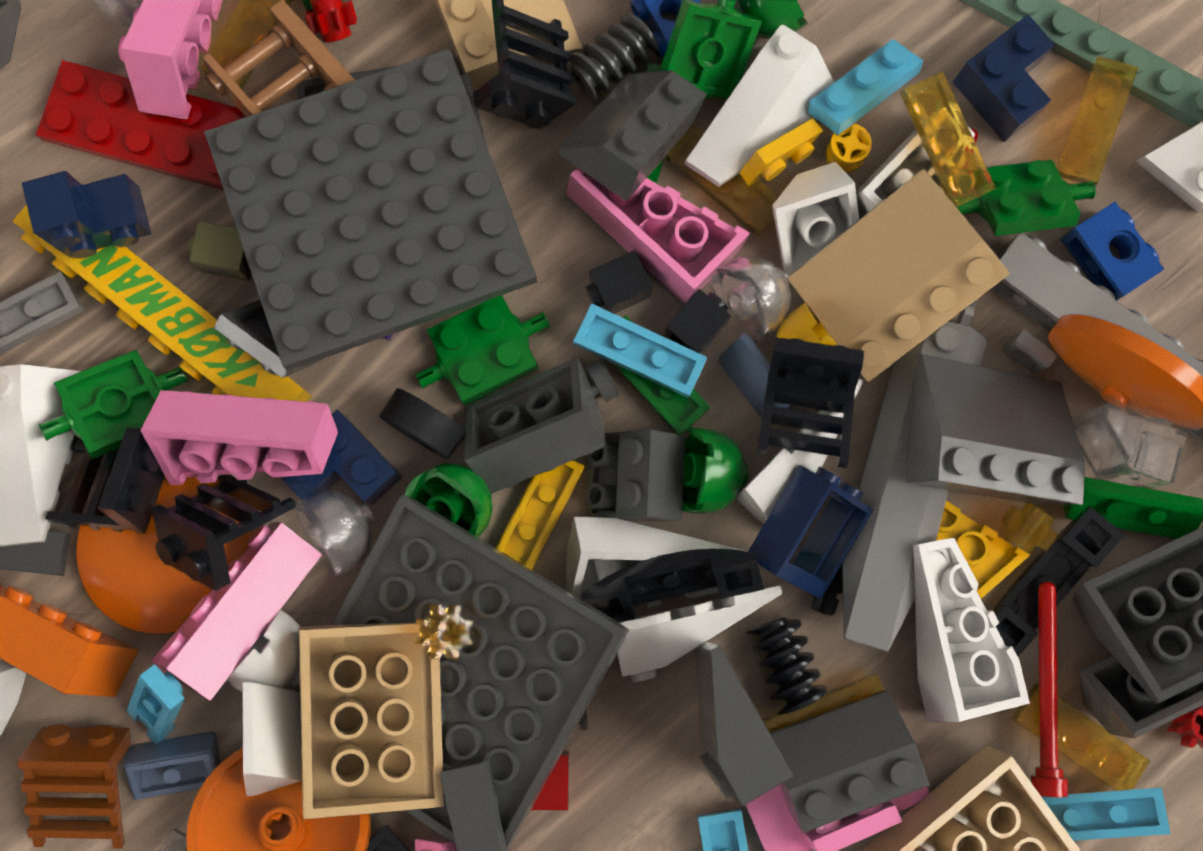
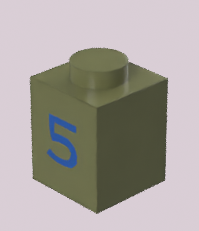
(218, 251)

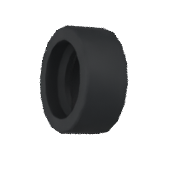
(422, 423)

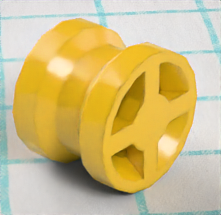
(853, 140)

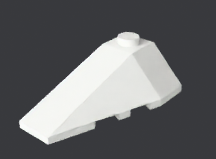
(763, 106)
(28, 462)
(768, 484)
(610, 544)
(668, 635)
(960, 654)

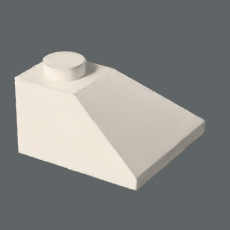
(813, 213)

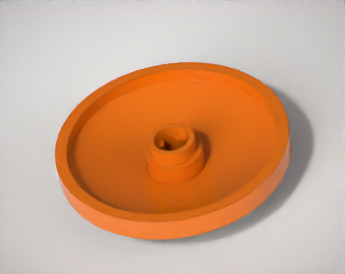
(1129, 369)
(132, 581)
(271, 821)

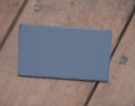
(749, 371)
(171, 764)

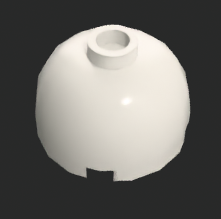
(272, 658)

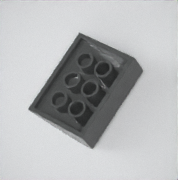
(993, 434)
(1152, 615)
(736, 741)

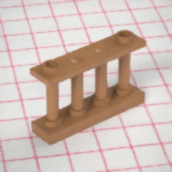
(288, 32)

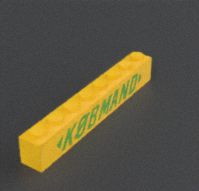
(170, 317)

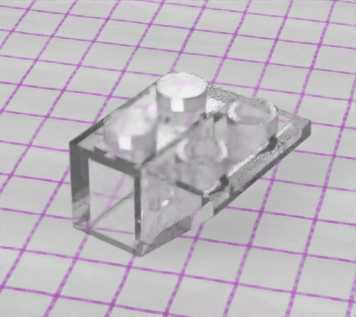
(1129, 447)

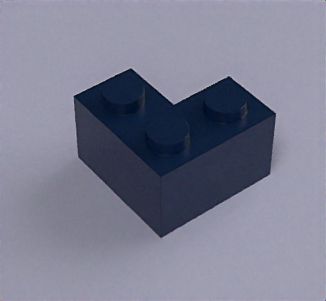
(999, 80)
(86, 216)
(352, 460)

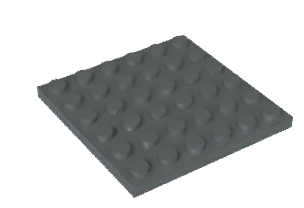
(369, 209)
(530, 658)

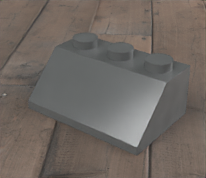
(633, 129)
(533, 426)
(1125, 706)
(848, 761)

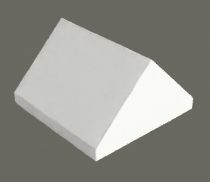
(270, 738)

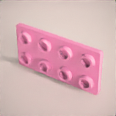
(781, 833)

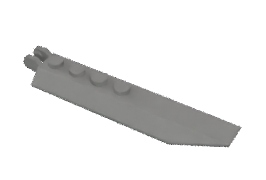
(881, 561)

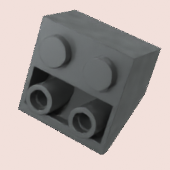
(637, 477)

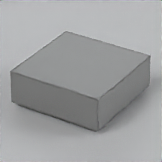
(1029, 352)

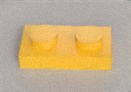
(773, 157)

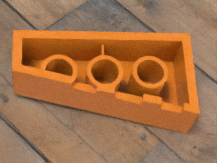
(59, 648)

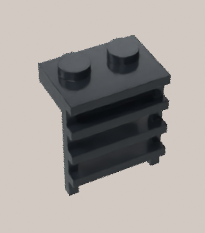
(525, 87)
(816, 379)
(123, 491)
(194, 535)

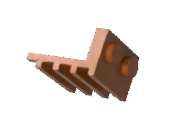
(74, 762)

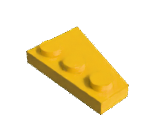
(984, 551)

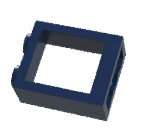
(828, 541)

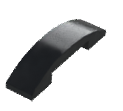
(1070, 556)
(674, 575)

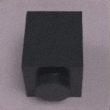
(619, 283)
(698, 321)

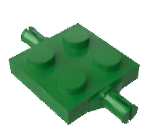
(711, 46)
(1029, 199)
(482, 349)
(107, 400)

